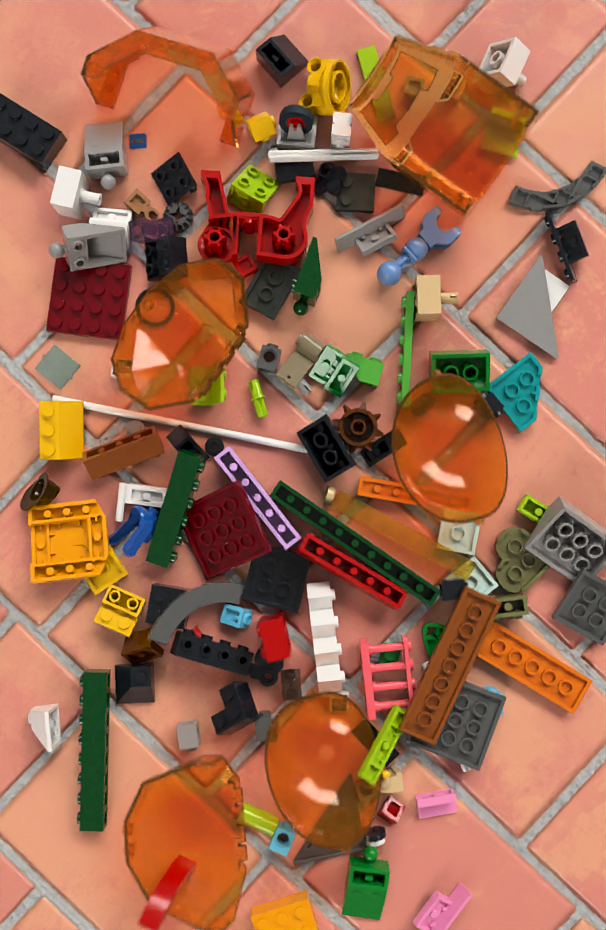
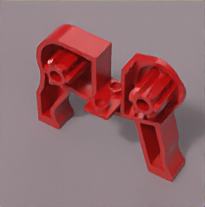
(279, 239)

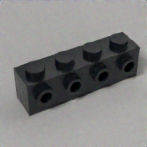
(212, 653)

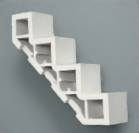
(324, 636)

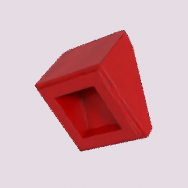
(391, 810)

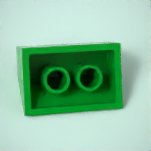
(468, 364)

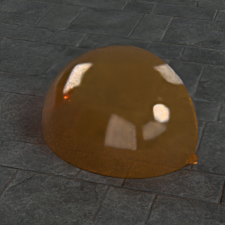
(450, 450)
(314, 766)

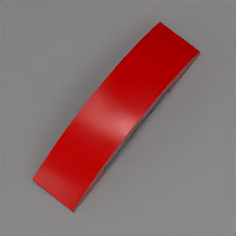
(165, 892)

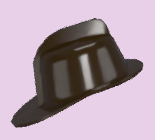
(40, 493)

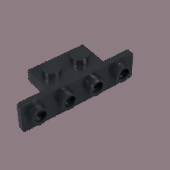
(570, 243)

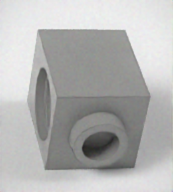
(188, 735)

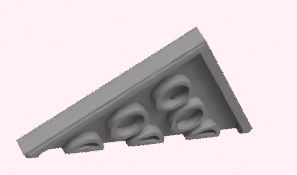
(530, 310)

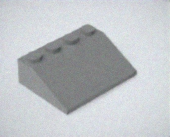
(568, 540)

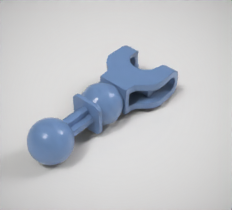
(417, 248)

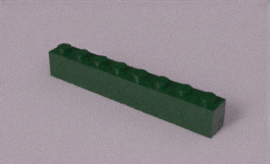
(95, 750)

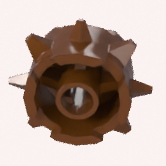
(368, 431)

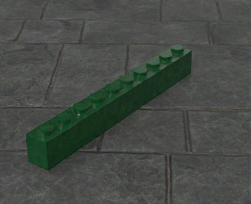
(355, 543)

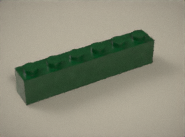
(175, 508)

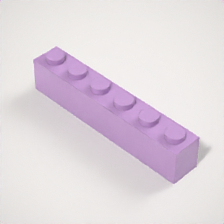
(258, 497)

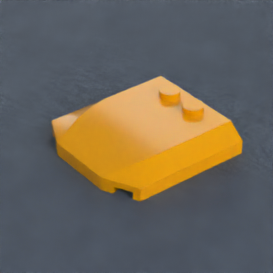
(68, 541)

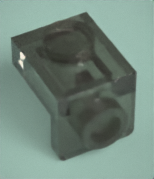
(291, 684)

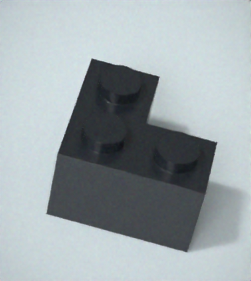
(238, 711)

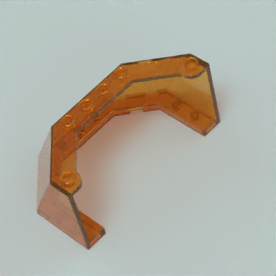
(107, 66)

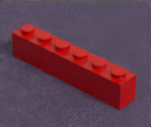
(351, 571)

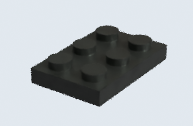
(270, 288)

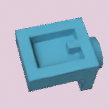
(236, 616)

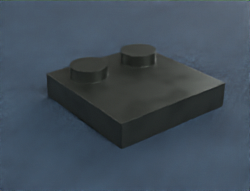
(357, 193)

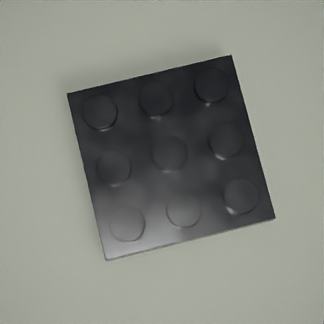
(277, 580)

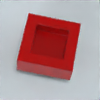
(245, 265)

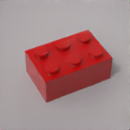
(274, 636)

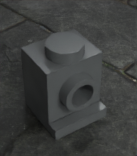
(262, 725)

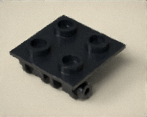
(174, 179)

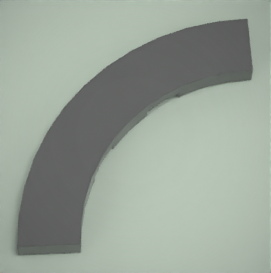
(558, 198)
(189, 602)

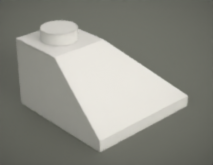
(46, 725)

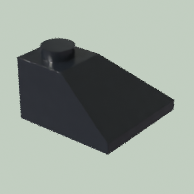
(134, 683)

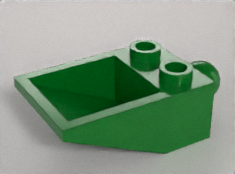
(366, 885)

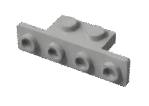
(373, 233)

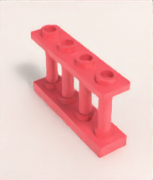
(369, 669)

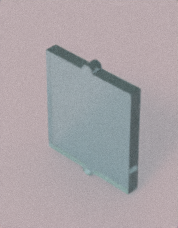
(57, 367)

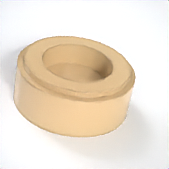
(329, 495)

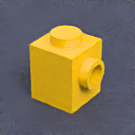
(261, 127)

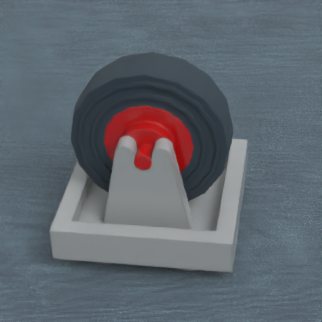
(297, 128)

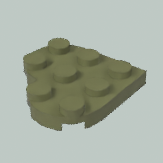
(517, 566)

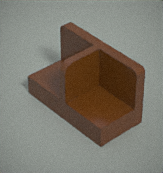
(140, 648)

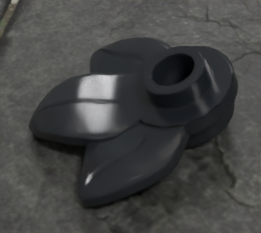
(332, 181)
(261, 667)

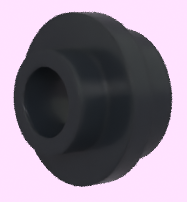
(209, 442)

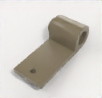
(301, 360)

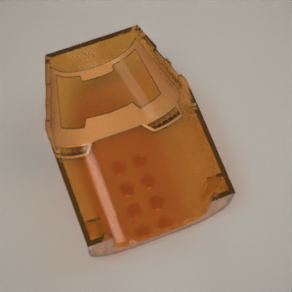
(442, 121)

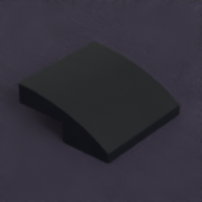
(287, 171)

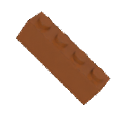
(123, 452)

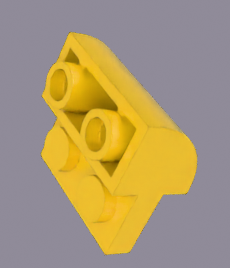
(120, 610)

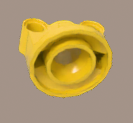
(327, 86)

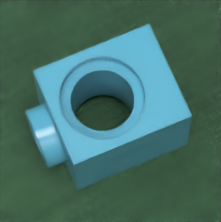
(282, 846)

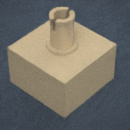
(429, 298)

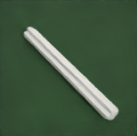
(323, 155)

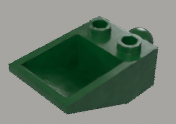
(308, 284)

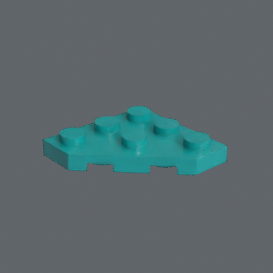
(519, 391)

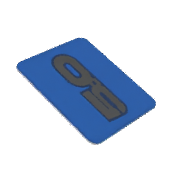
(137, 141)

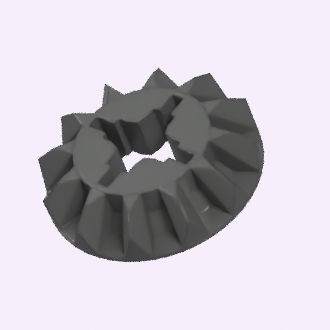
(183, 223)

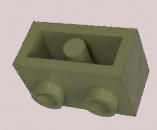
(512, 606)

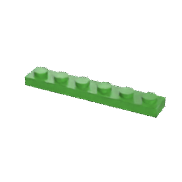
(406, 341)

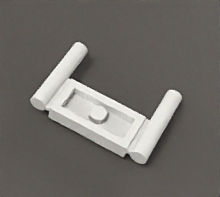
(138, 495)

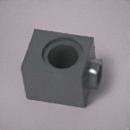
(270, 367)

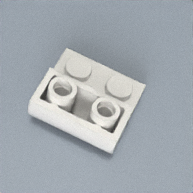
(113, 217)

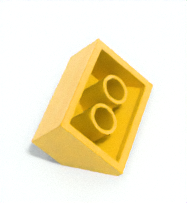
(61, 429)

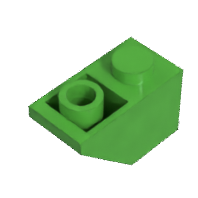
(369, 370)

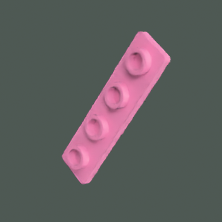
(442, 910)

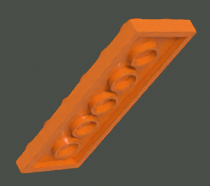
(534, 667)

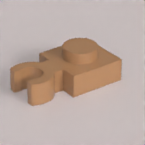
(140, 204)

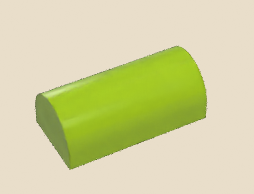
(531, 508)
(260, 819)

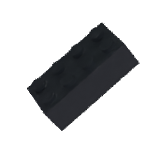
(29, 134)

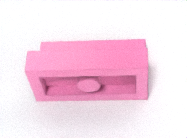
(436, 803)

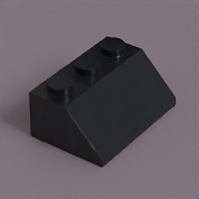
(326, 448)

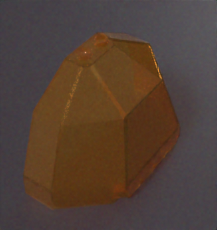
(181, 335)
(194, 815)

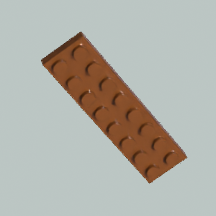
(449, 665)

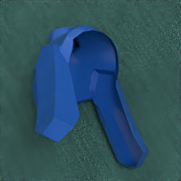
(145, 520)

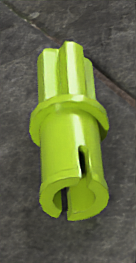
(258, 398)

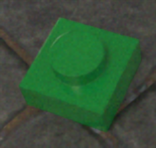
(388, 657)

